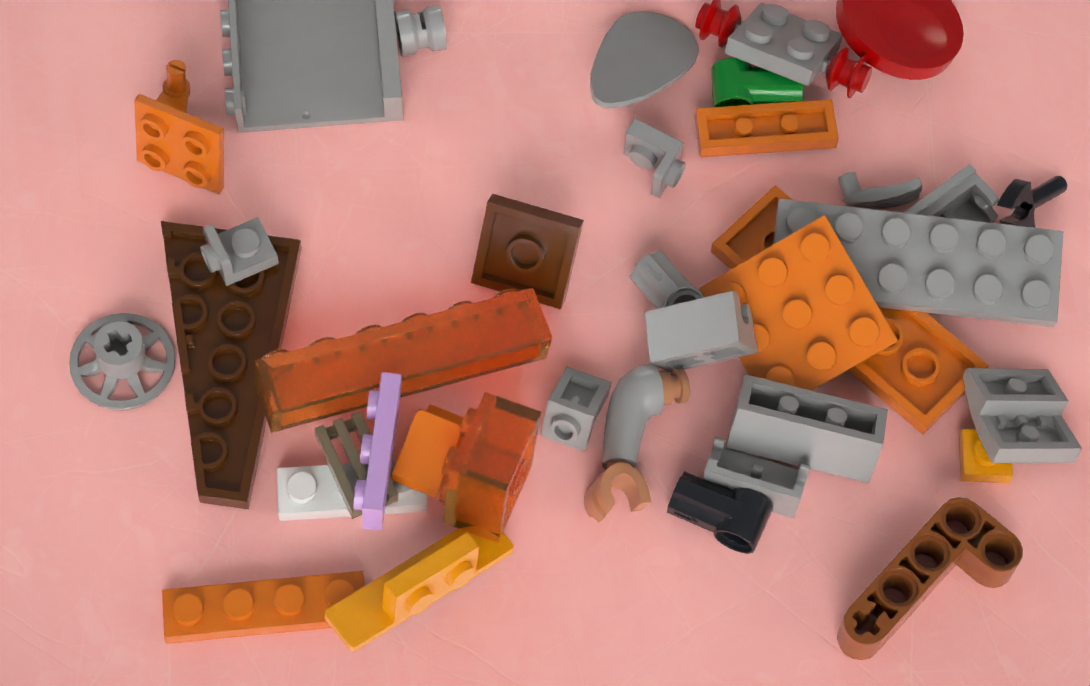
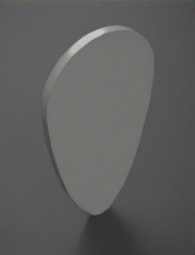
(640, 58)

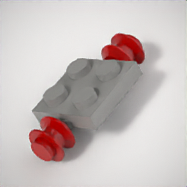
(784, 45)

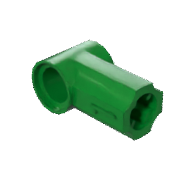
(740, 84)

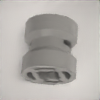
(420, 30)

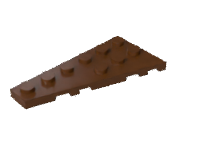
(218, 341)

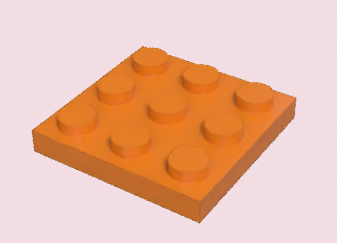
(806, 309)

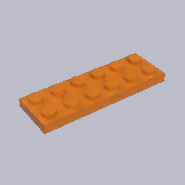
(915, 375)

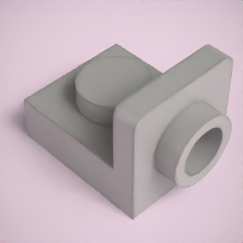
(655, 151)
(238, 251)
(574, 408)

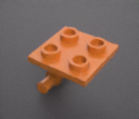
(176, 140)

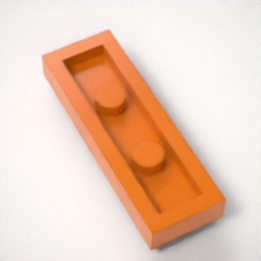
(766, 128)

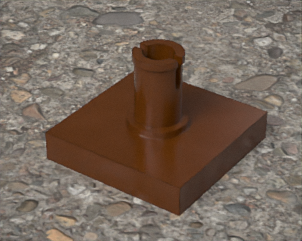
(526, 249)

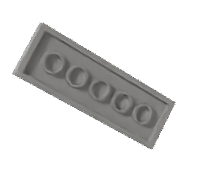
(944, 261)

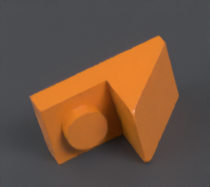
(426, 448)

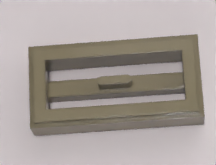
(341, 430)

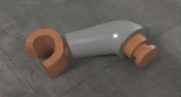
(632, 404)

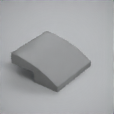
(1020, 415)

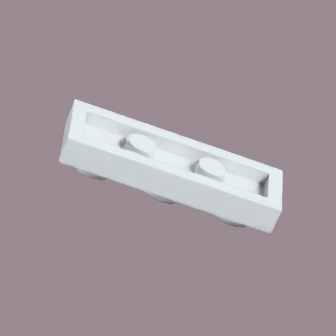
(313, 494)

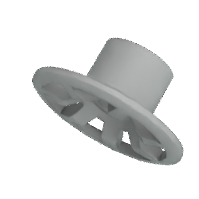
(121, 356)

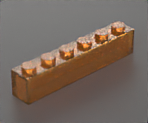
(426, 349)

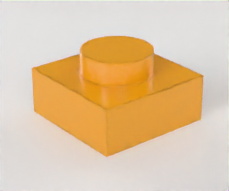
(975, 463)

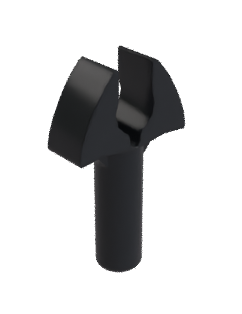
(1025, 201)

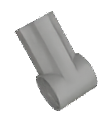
(662, 281)

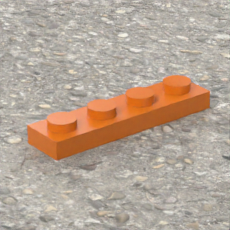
(254, 606)

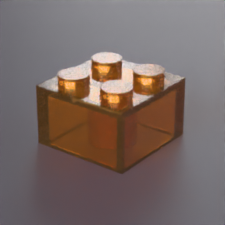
(489, 466)

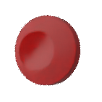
(902, 35)

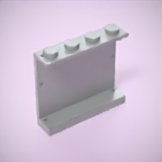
(311, 63)

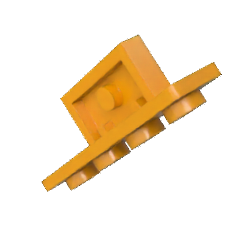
(413, 586)

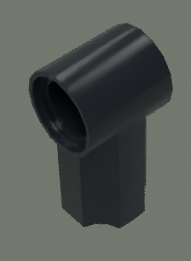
(732, 516)

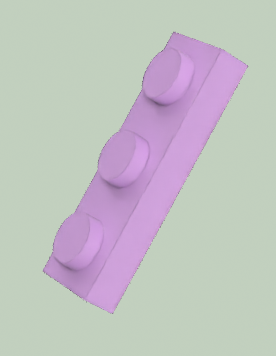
(378, 451)

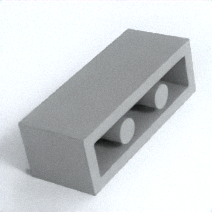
(807, 428)

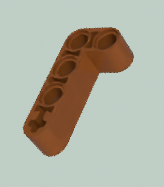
(917, 582)

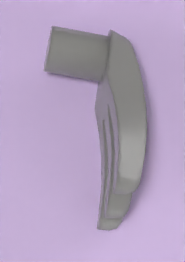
(878, 197)

